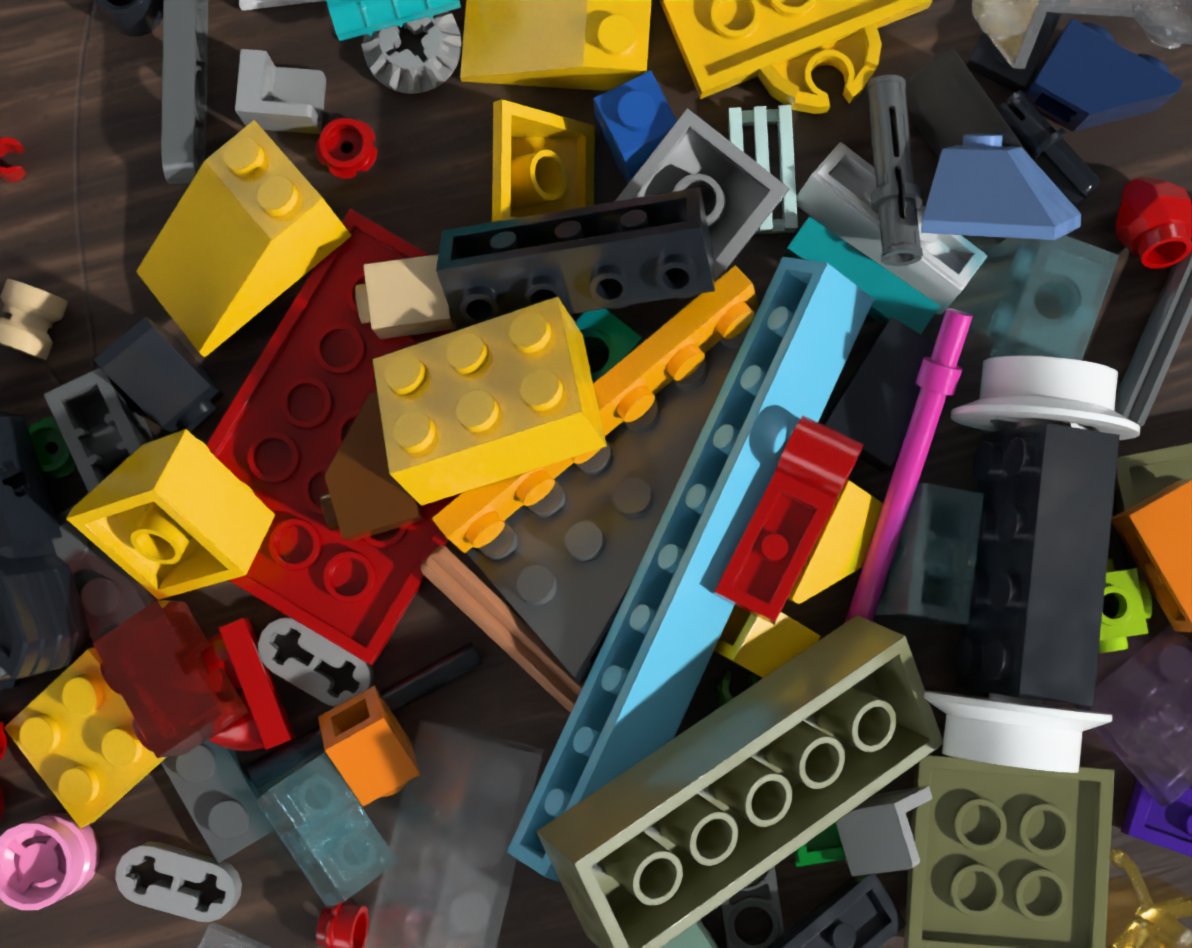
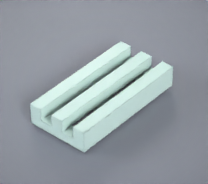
(760, 118)

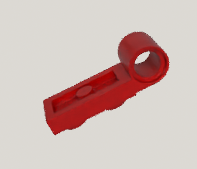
(788, 519)

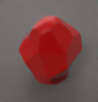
(1155, 221)

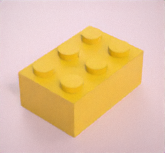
(488, 402)

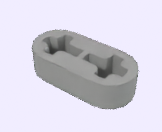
(307, 675)
(174, 896)

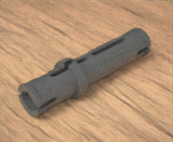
(895, 192)

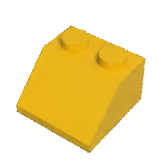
(174, 517)

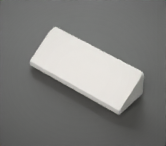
(841, 201)

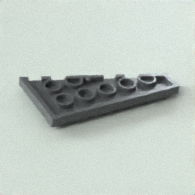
(582, 543)

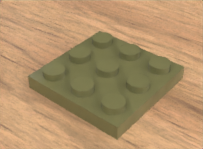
(1009, 856)

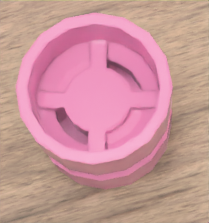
(46, 861)

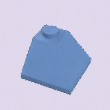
(995, 194)

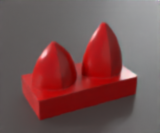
(267, 719)

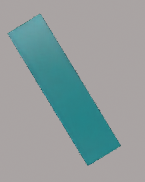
(890, 293)

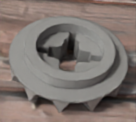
(407, 72)

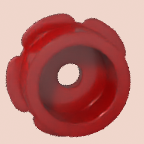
(335, 136)
(343, 926)

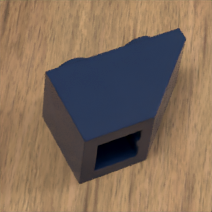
(1097, 81)

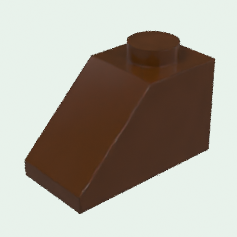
(361, 491)

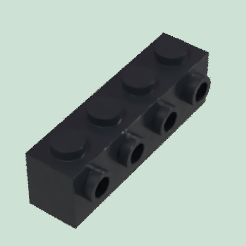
(581, 255)

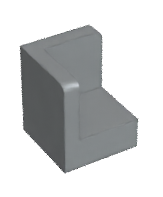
(279, 95)
(879, 834)

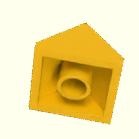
(539, 162)

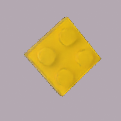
(82, 741)

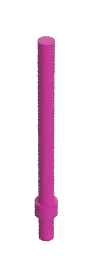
(937, 379)

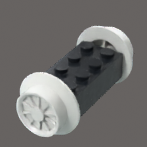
(1037, 562)

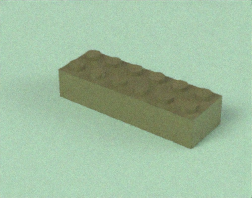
(742, 788)

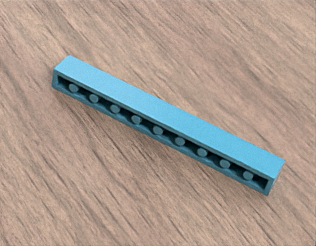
(670, 610)

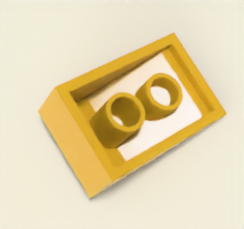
(555, 42)
(238, 239)

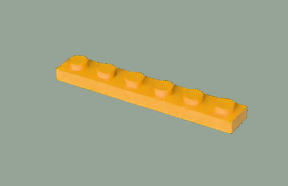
(621, 396)

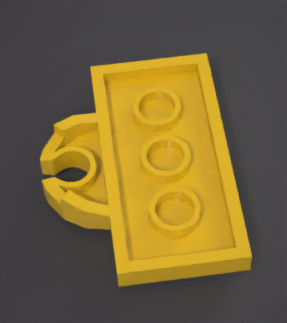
(783, 43)

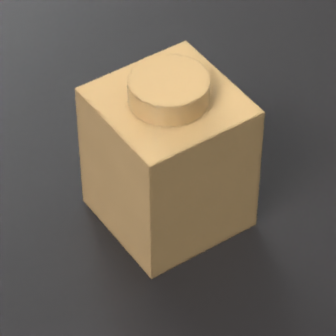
(403, 298)

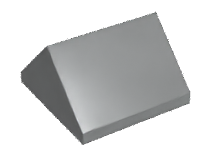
(732, 185)

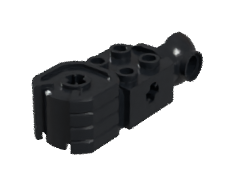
(39, 599)

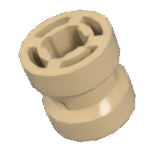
(28, 317)

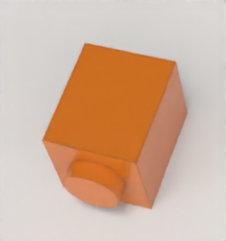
(368, 746)

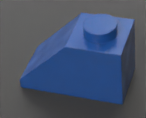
(633, 121)

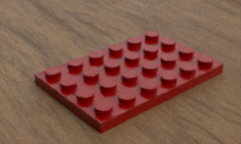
(288, 432)

